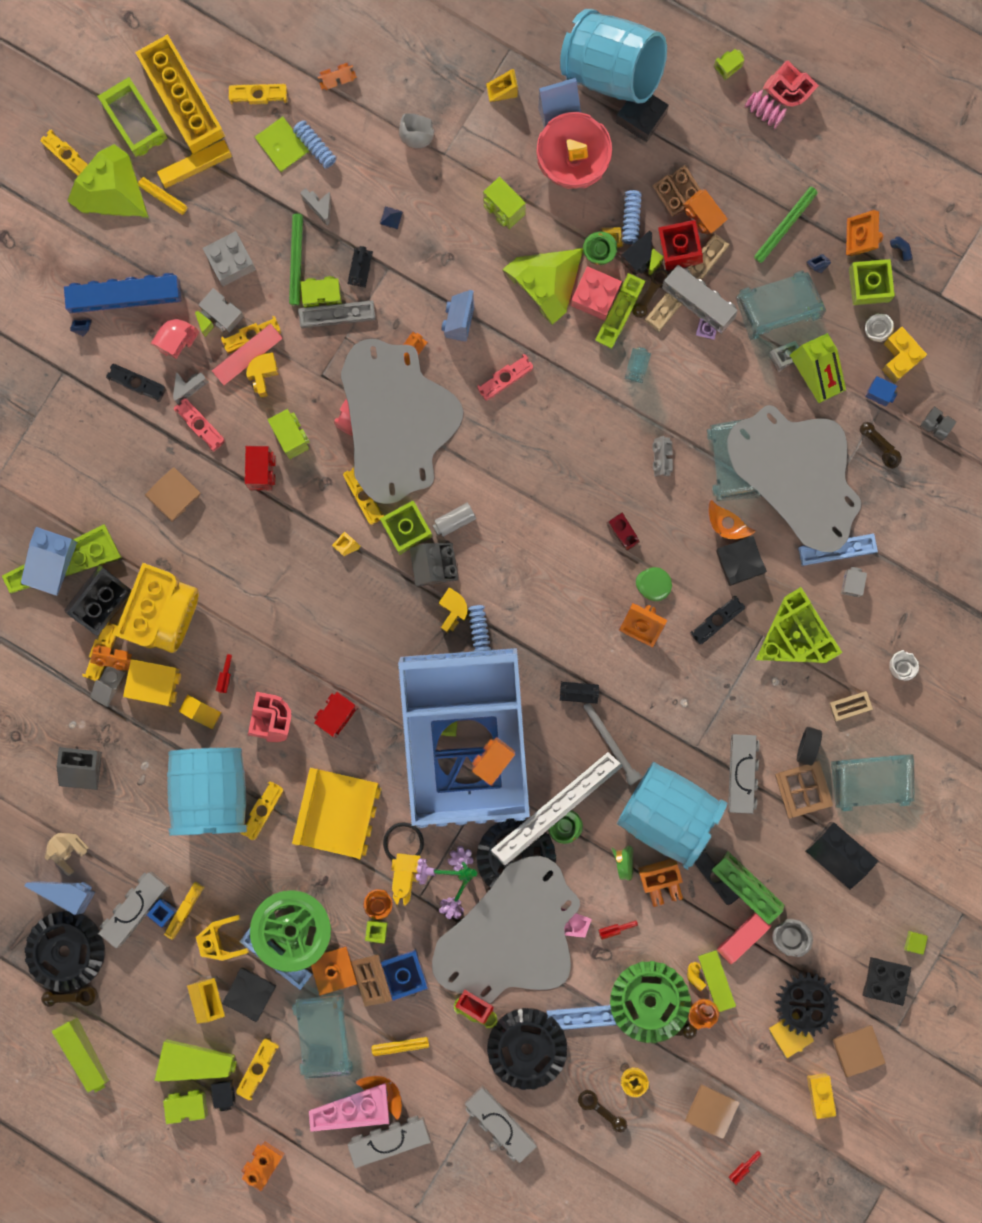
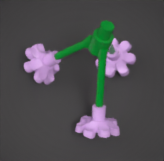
(460, 860)

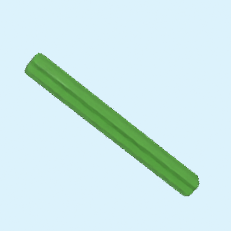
(786, 224)
(295, 266)

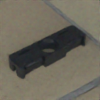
(148, 387)
(727, 612)
(705, 866)

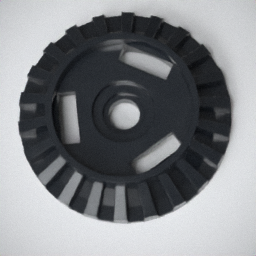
(489, 864)
(78, 931)
(550, 1042)

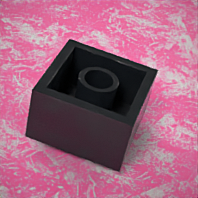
(642, 118)

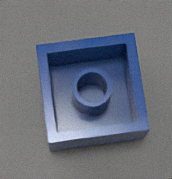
(404, 974)

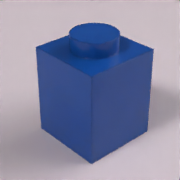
(882, 391)
(162, 913)

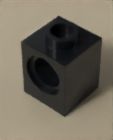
(223, 1095)

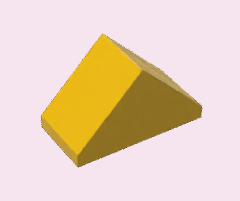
(503, 87)
(199, 712)

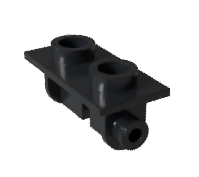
(360, 267)
(579, 692)

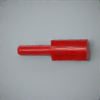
(224, 677)
(615, 929)
(743, 1169)

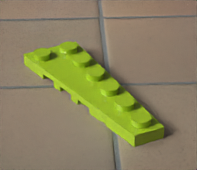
(91, 550)

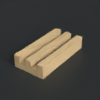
(835, 711)

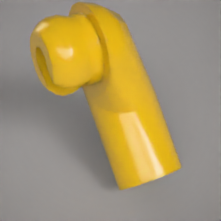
(693, 976)

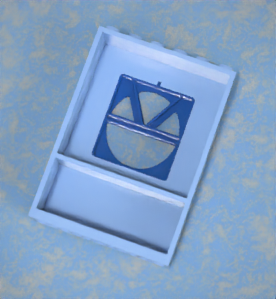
(453, 689)

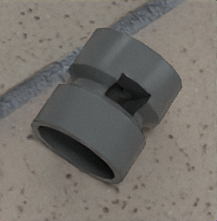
(938, 424)

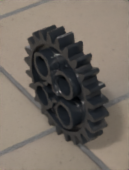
(808, 986)

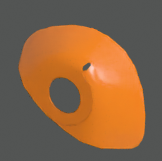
(739, 529)
(393, 1097)

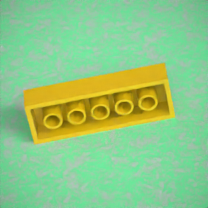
(180, 94)

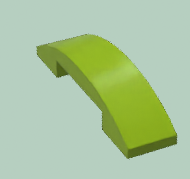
(620, 311)

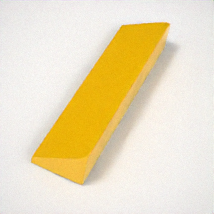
(194, 164)

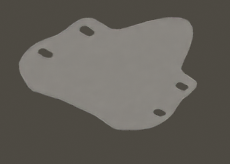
(395, 419)
(799, 473)
(511, 934)

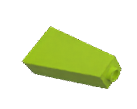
(81, 1055)
(190, 1062)

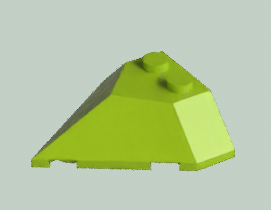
(108, 186)
(547, 279)
(798, 633)

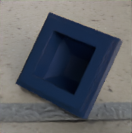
(391, 217)
(819, 263)
(81, 326)

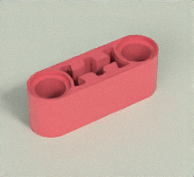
(743, 938)

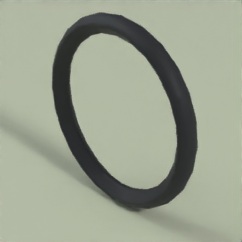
(401, 825)

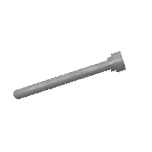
(631, 774)

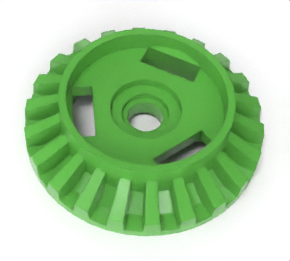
(266, 926)
(648, 1026)

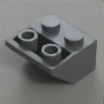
(433, 564)
(78, 768)

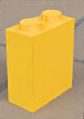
(152, 683)

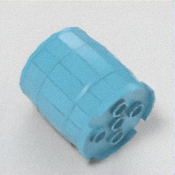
(614, 56)
(206, 791)
(671, 814)

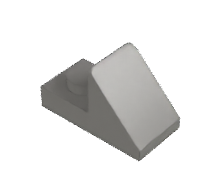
(321, 207)
(781, 355)
(185, 390)
(107, 685)

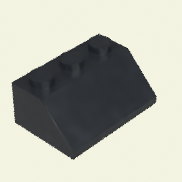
(98, 600)
(841, 855)

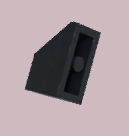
(638, 255)

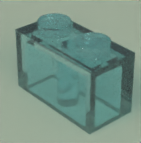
(637, 364)

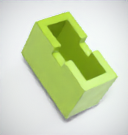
(321, 291)
(181, 1106)

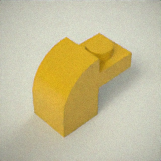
(260, 368)
(456, 606)

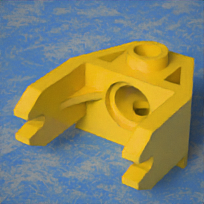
(404, 874)
(216, 950)

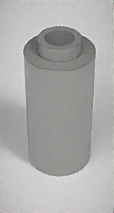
(454, 520)

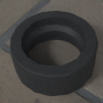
(809, 746)

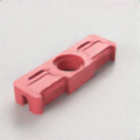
(495, 385)
(208, 433)

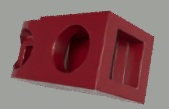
(623, 531)

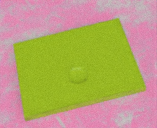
(281, 144)

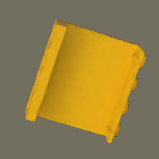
(336, 813)

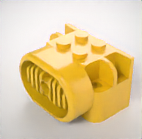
(158, 610)

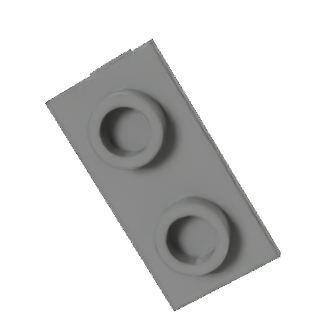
(661, 464)

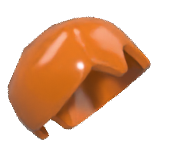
(377, 904)
(703, 1014)

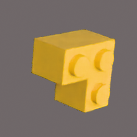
(906, 354)

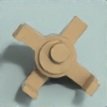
(61, 846)

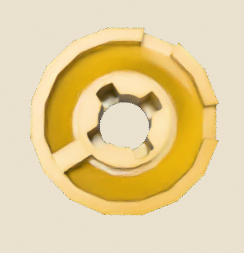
(629, 1075)

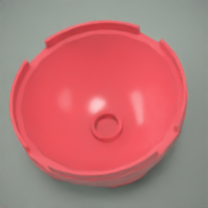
(554, 155)

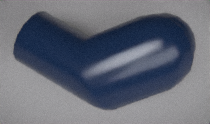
(904, 246)

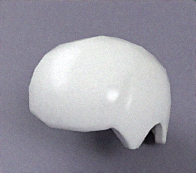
(879, 327)
(904, 666)

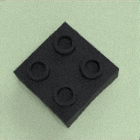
(741, 561)
(887, 981)
(249, 994)

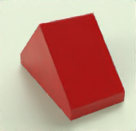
(474, 1006)

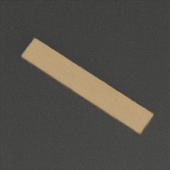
(668, 304)

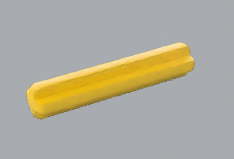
(162, 195)
(400, 1046)

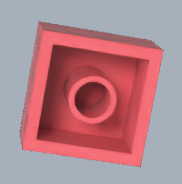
(596, 293)

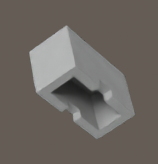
(224, 315)

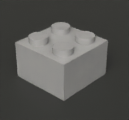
(229, 258)

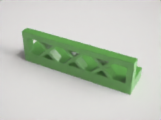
(748, 888)

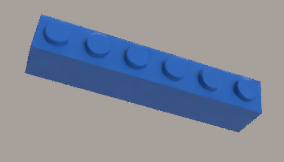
(122, 294)

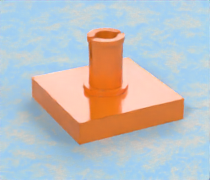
(863, 233)
(643, 624)
(334, 971)

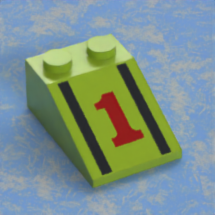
(820, 367)

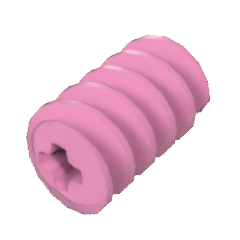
(765, 108)

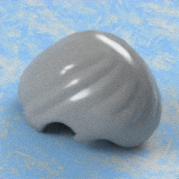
(416, 130)
(793, 938)

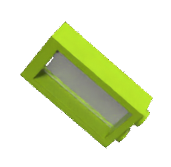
(132, 117)

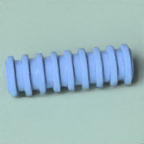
(314, 144)
(631, 216)
(479, 628)

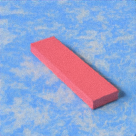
(245, 354)

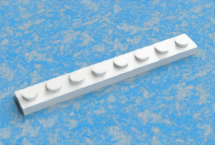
(556, 808)

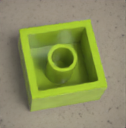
(503, 203)
(871, 282)
(287, 432)
(406, 527)

